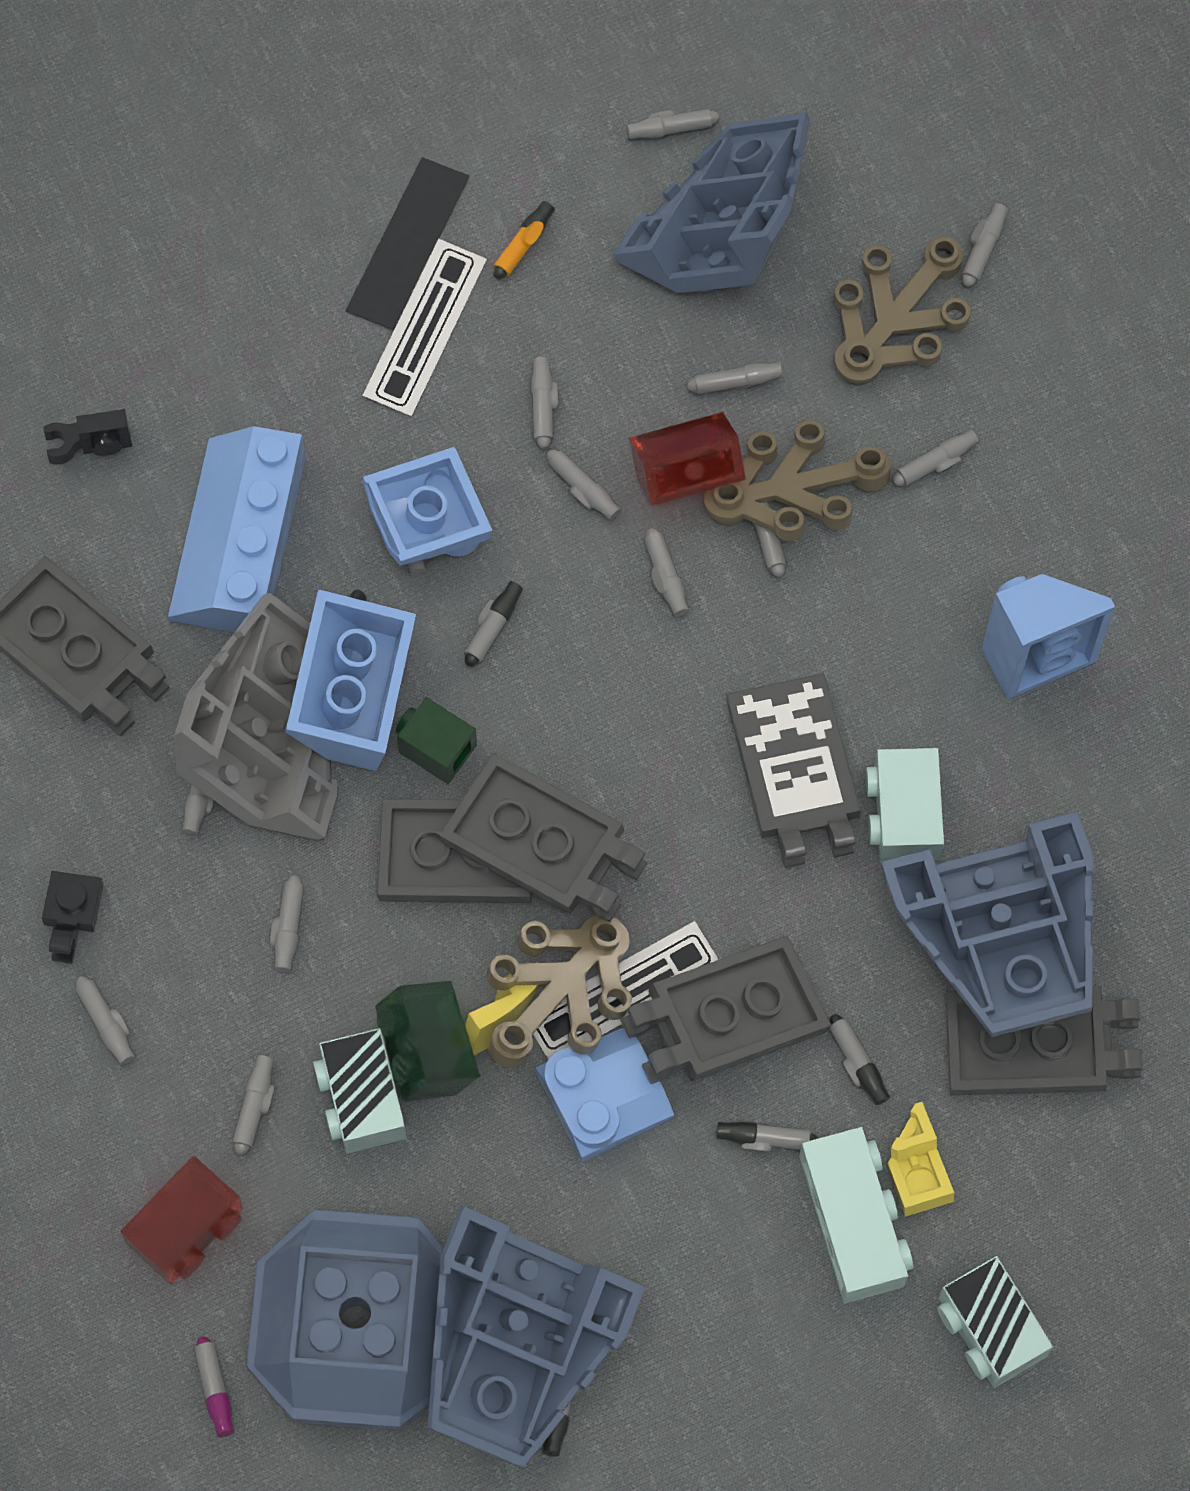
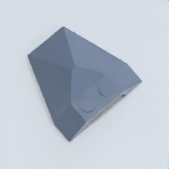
(726, 214)
(1007, 923)
(517, 1336)

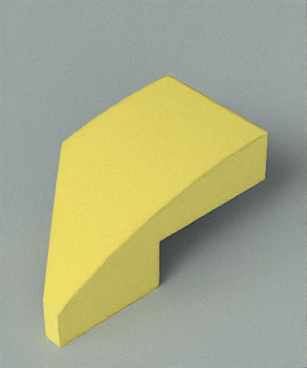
(507, 1007)
(917, 1166)

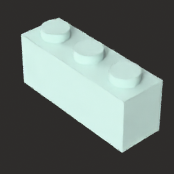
(855, 1214)

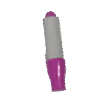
(217, 1399)

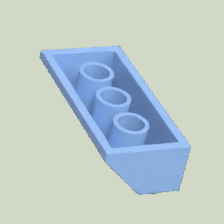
(238, 526)

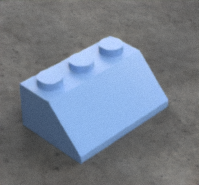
(1043, 631)
(350, 679)

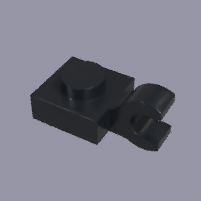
(94, 433)
(69, 907)

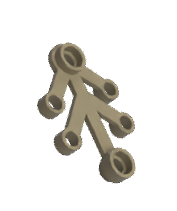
(896, 315)
(792, 487)
(563, 981)

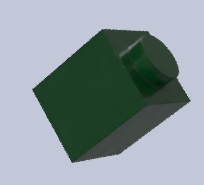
(435, 739)

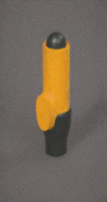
(522, 241)

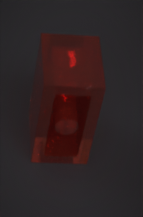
(687, 458)
(183, 1221)

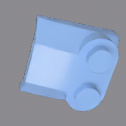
(427, 508)
(604, 1094)

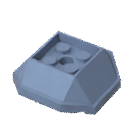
(314, 1361)

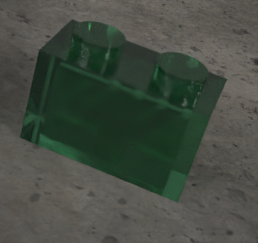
(426, 1041)

